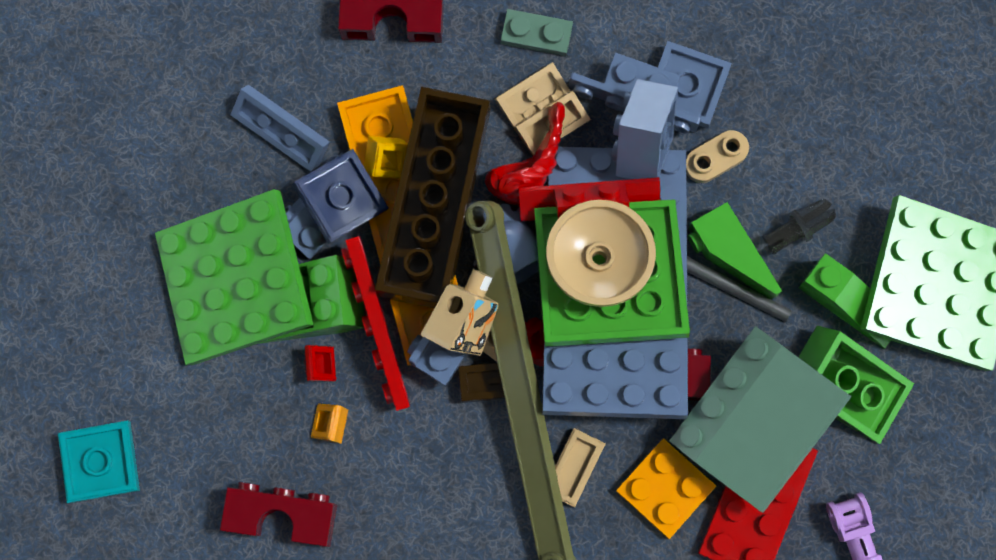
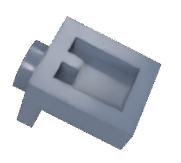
(434, 359)

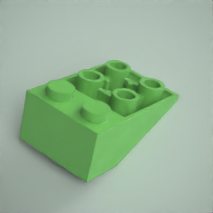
(329, 299)

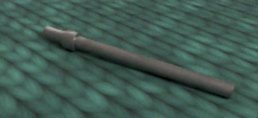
(738, 290)

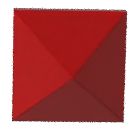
(320, 363)

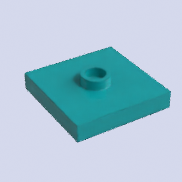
(98, 462)

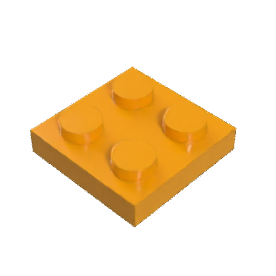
(666, 488)

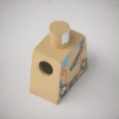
(463, 316)

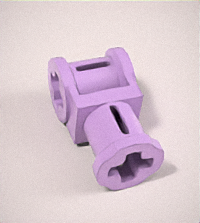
(855, 527)

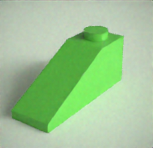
(730, 248)
(840, 293)

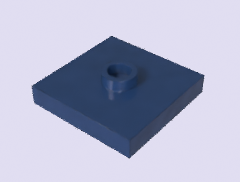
(340, 196)

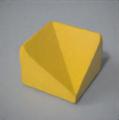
(385, 156)

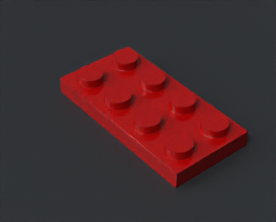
(743, 531)

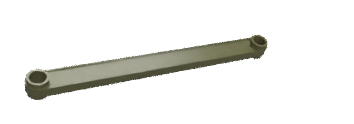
(520, 384)

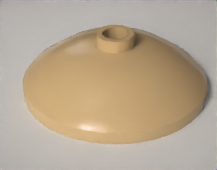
(603, 230)

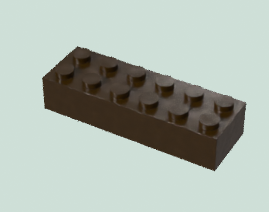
(433, 197)

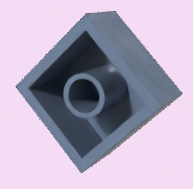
(644, 130)

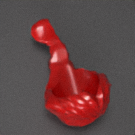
(507, 179)

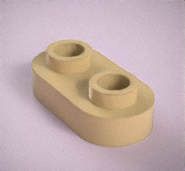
(717, 156)

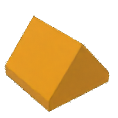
(329, 423)

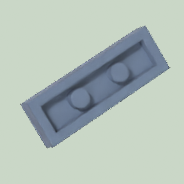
(280, 128)

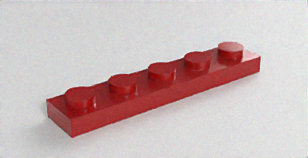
(375, 323)

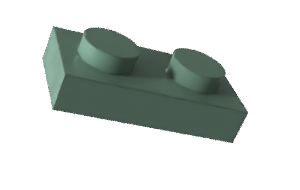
(536, 32)

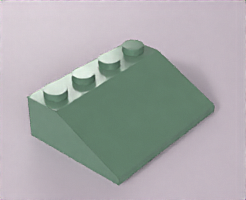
(759, 419)

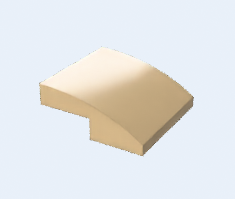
(529, 105)

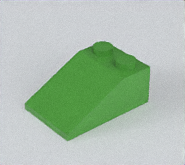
(874, 385)

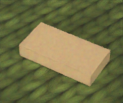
(577, 465)

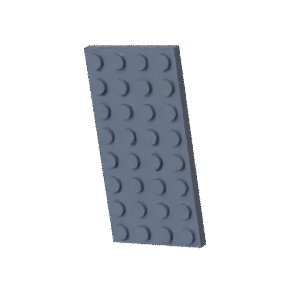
(629, 376)

